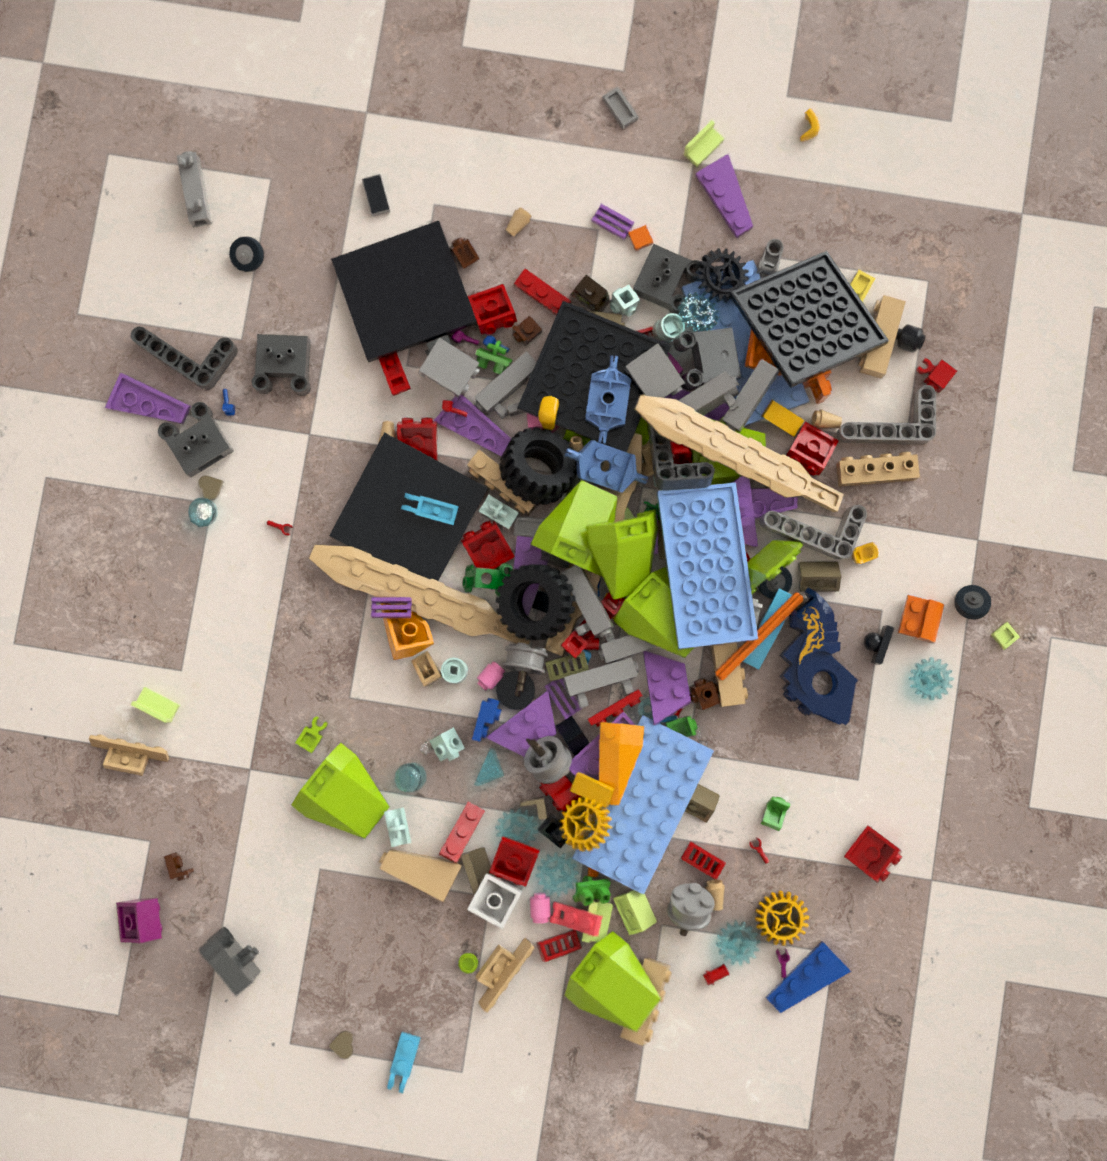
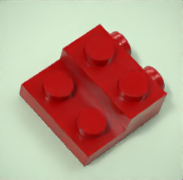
(492, 309)
(419, 435)
(812, 448)
(487, 546)
(873, 854)
(514, 861)

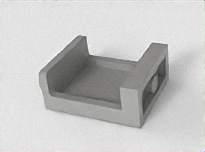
(449, 367)
(655, 373)

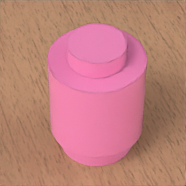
(490, 676)
(540, 908)

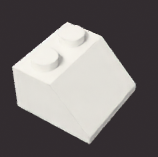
(495, 900)

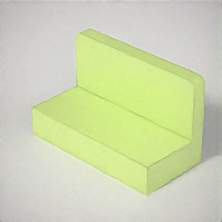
(703, 144)
(156, 705)
(604, 910)
(635, 911)

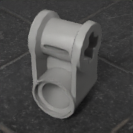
(770, 261)

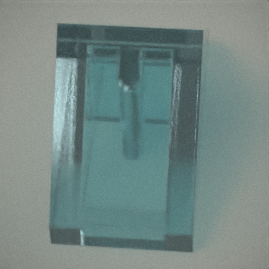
(490, 770)

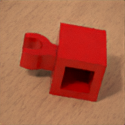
(938, 375)

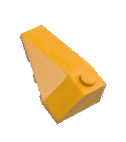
(407, 635)
(617, 755)

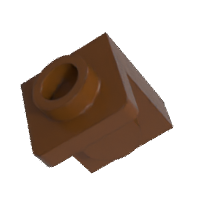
(464, 252)
(526, 331)
(174, 866)

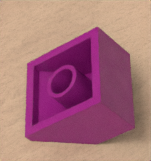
(139, 920)

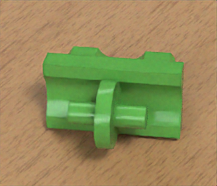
(501, 361)
(590, 890)

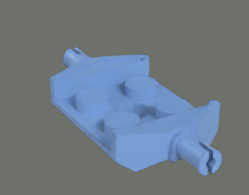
(605, 415)
(620, 472)

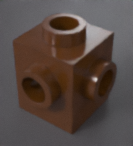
(704, 694)

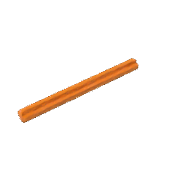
(746, 648)

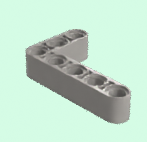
(895, 428)
(816, 535)

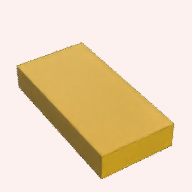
(782, 418)
(592, 789)

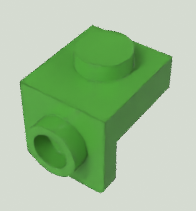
(684, 726)
(775, 813)

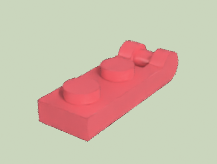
(576, 919)

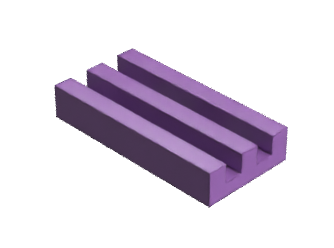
(630, 223)
(408, 607)
(554, 683)

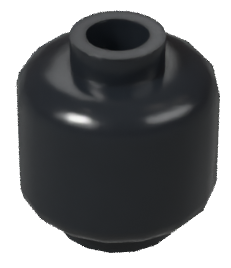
(910, 338)

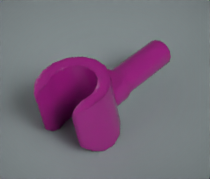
(459, 335)
(783, 959)

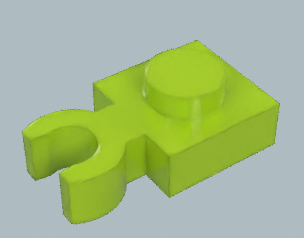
(310, 737)

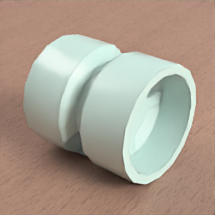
(668, 328)
(454, 670)

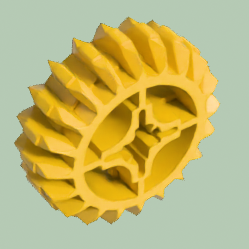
(576, 836)
(786, 910)

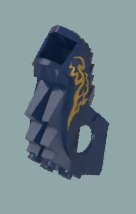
(811, 654)

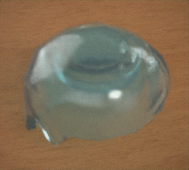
(203, 512)
(410, 777)

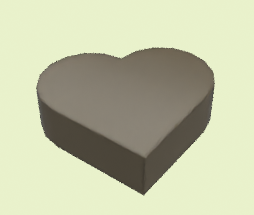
(210, 486)
(342, 1044)

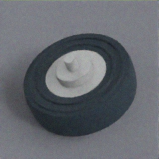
(246, 254)

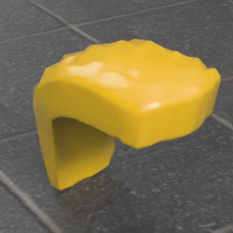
(814, 123)
(548, 412)
(865, 553)

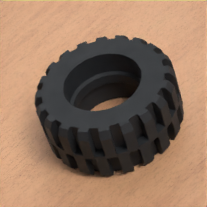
(529, 483)
(512, 608)

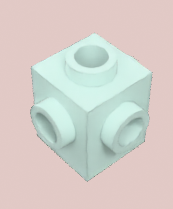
(624, 301)
(447, 745)

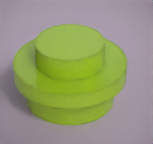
(468, 963)

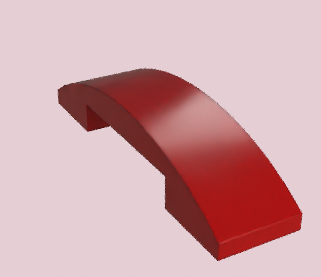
(394, 374)
(576, 644)

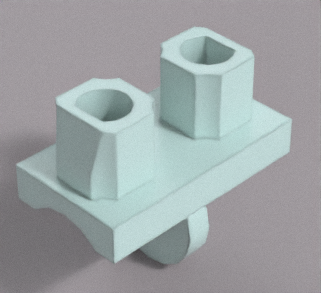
(498, 512)
(397, 827)

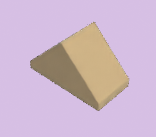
(426, 669)

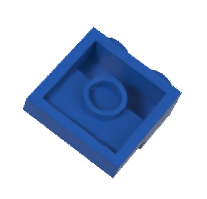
(488, 714)

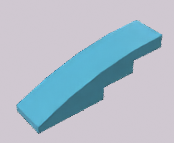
(759, 654)

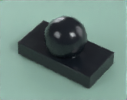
(879, 643)

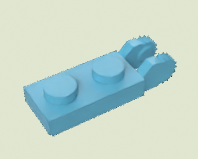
(432, 509)
(403, 1059)

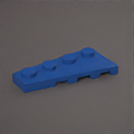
(809, 976)

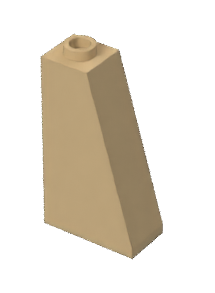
(421, 871)

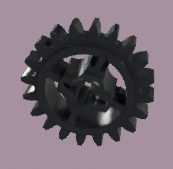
(734, 279)

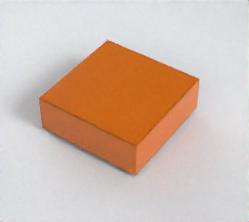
(640, 238)

